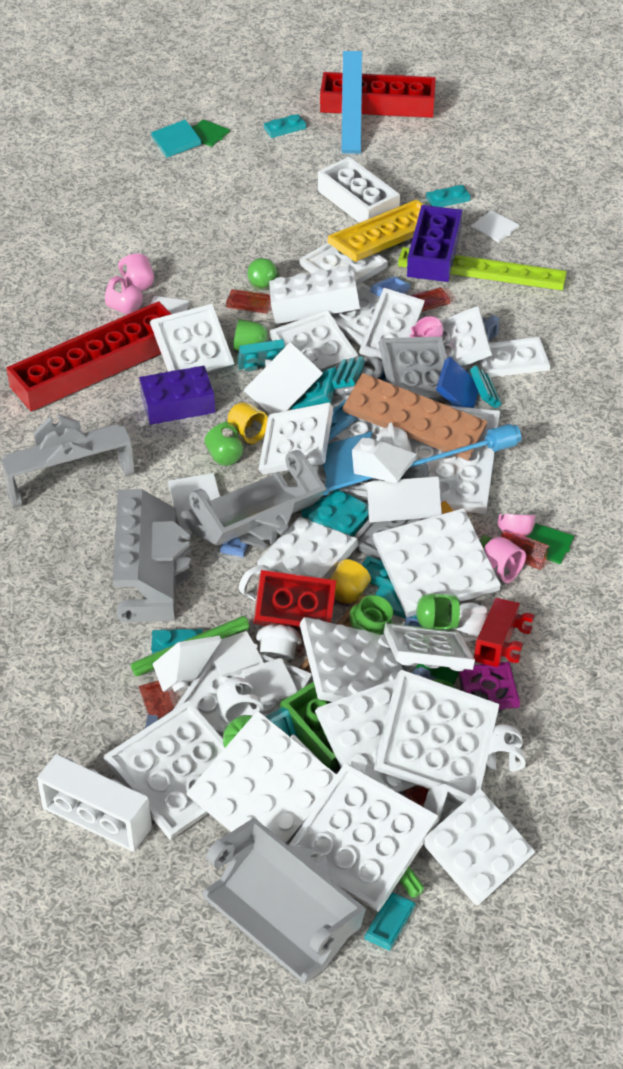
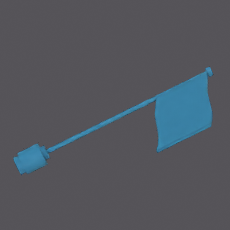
(339, 458)

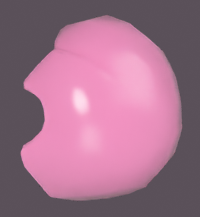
(427, 328)
(517, 523)

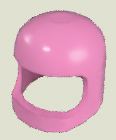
(138, 271)
(125, 302)
(503, 554)

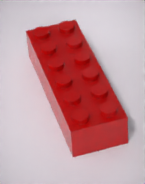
(383, 94)

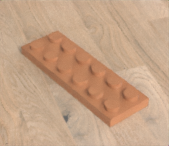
(415, 414)

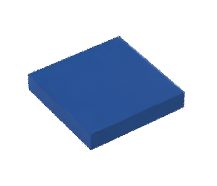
(457, 385)

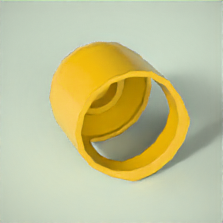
(242, 417)
(350, 581)

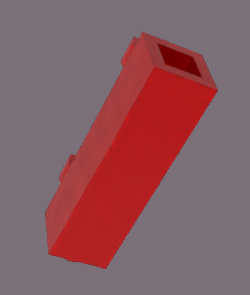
(497, 631)

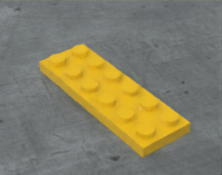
(377, 232)

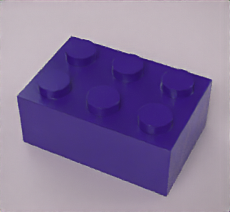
(177, 395)

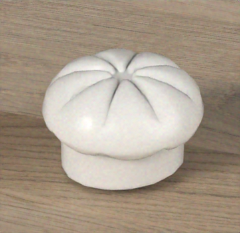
(278, 641)

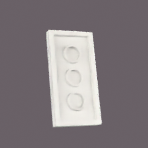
(391, 319)

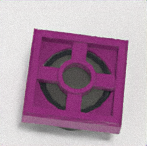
(491, 684)

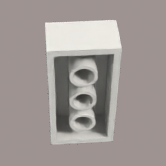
(356, 190)
(313, 293)
(95, 802)

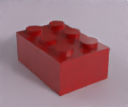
(291, 597)

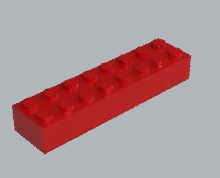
(86, 358)

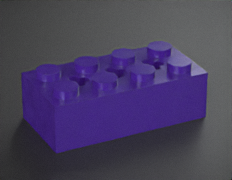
(434, 243)

